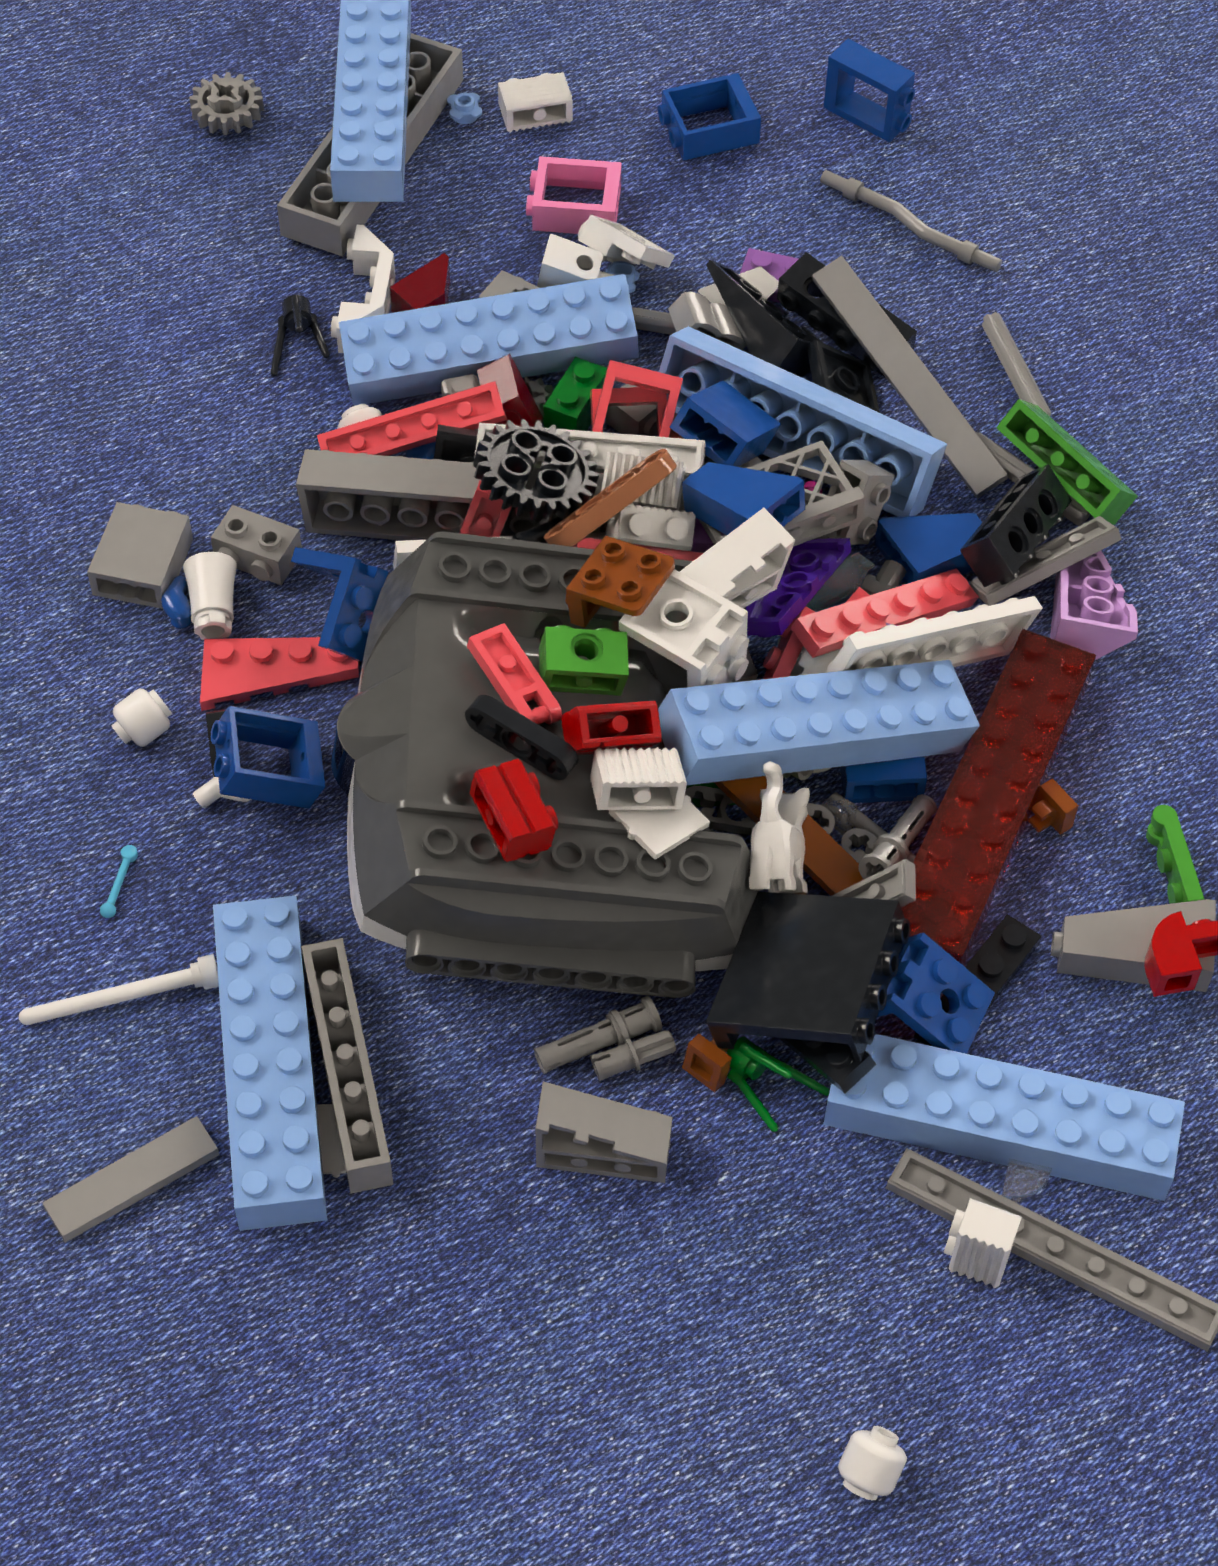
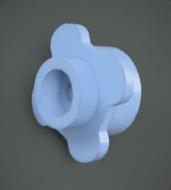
(464, 107)
(622, 267)

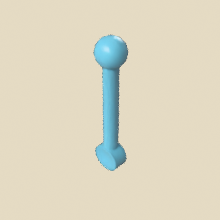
(129, 854)

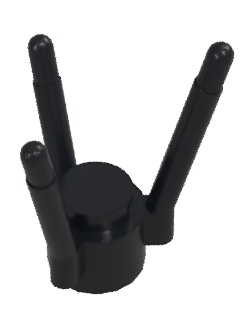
(296, 318)

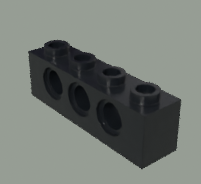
(797, 294)
(1016, 527)

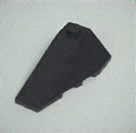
(763, 323)

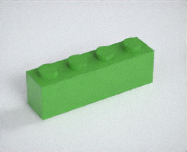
(1074, 466)

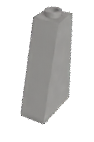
(1116, 942)

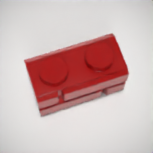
(612, 726)
(513, 809)

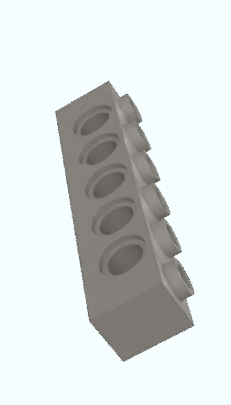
(347, 1066)

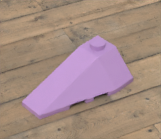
(1091, 608)

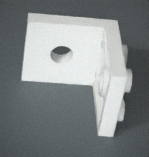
(707, 643)

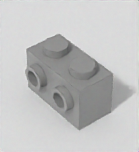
(875, 486)
(257, 544)

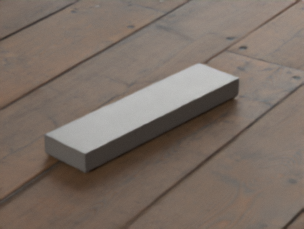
(1052, 558)
(130, 1179)

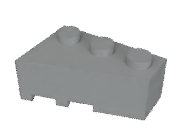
(600, 1136)

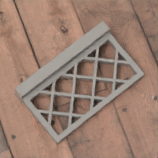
(823, 512)

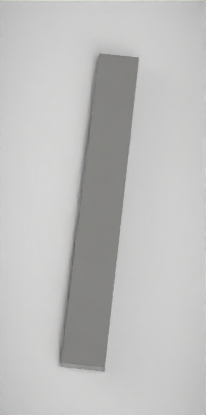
(909, 376)
(1065, 1252)

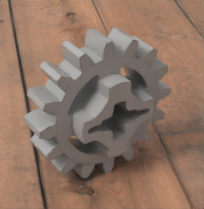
(226, 103)

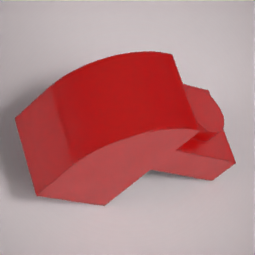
(1175, 951)

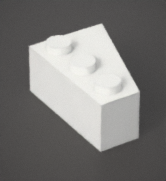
(743, 563)

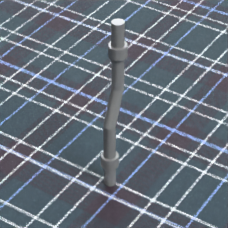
(965, 251)

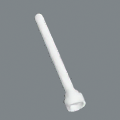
(200, 974)

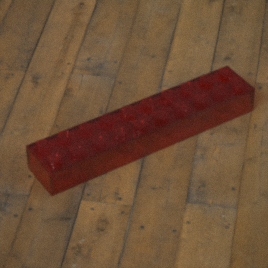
(995, 790)

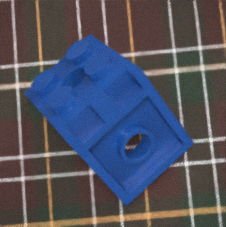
(354, 594)
(915, 993)

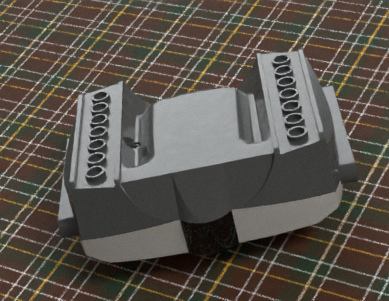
(417, 847)

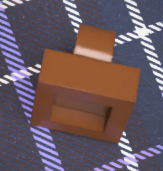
(1053, 808)
(707, 1062)

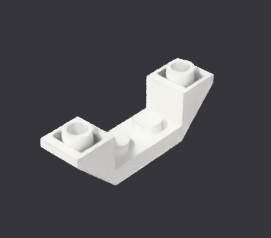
(373, 260)

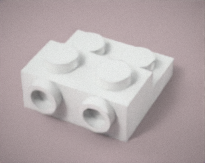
(621, 243)

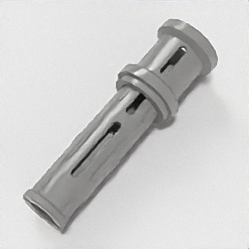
(894, 846)
(605, 1033)

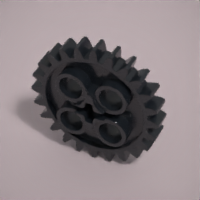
(507, 461)

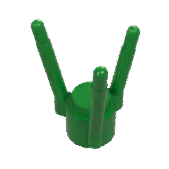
(751, 1062)

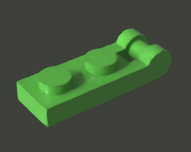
(1173, 855)

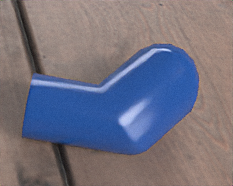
(176, 603)

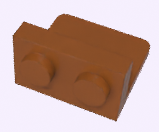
(617, 578)

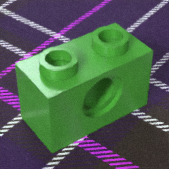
(566, 672)

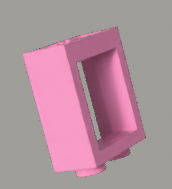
(573, 173)

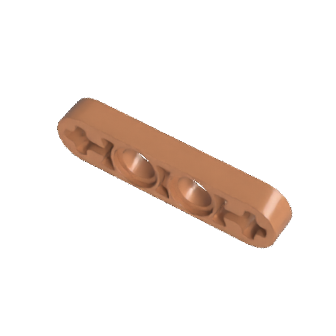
(612, 499)

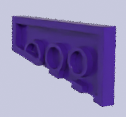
(803, 576)

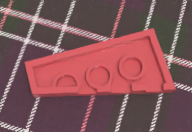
(255, 666)

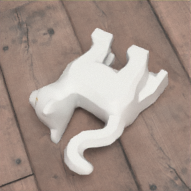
(779, 837)

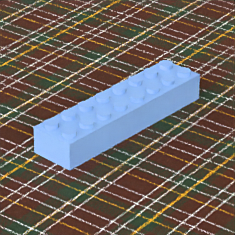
(371, 101)
(539, 327)
(810, 415)
(817, 720)
(268, 1064)
(1013, 1112)

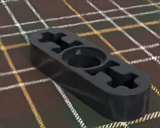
(536, 744)

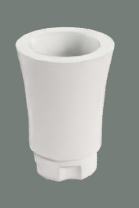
(211, 593)

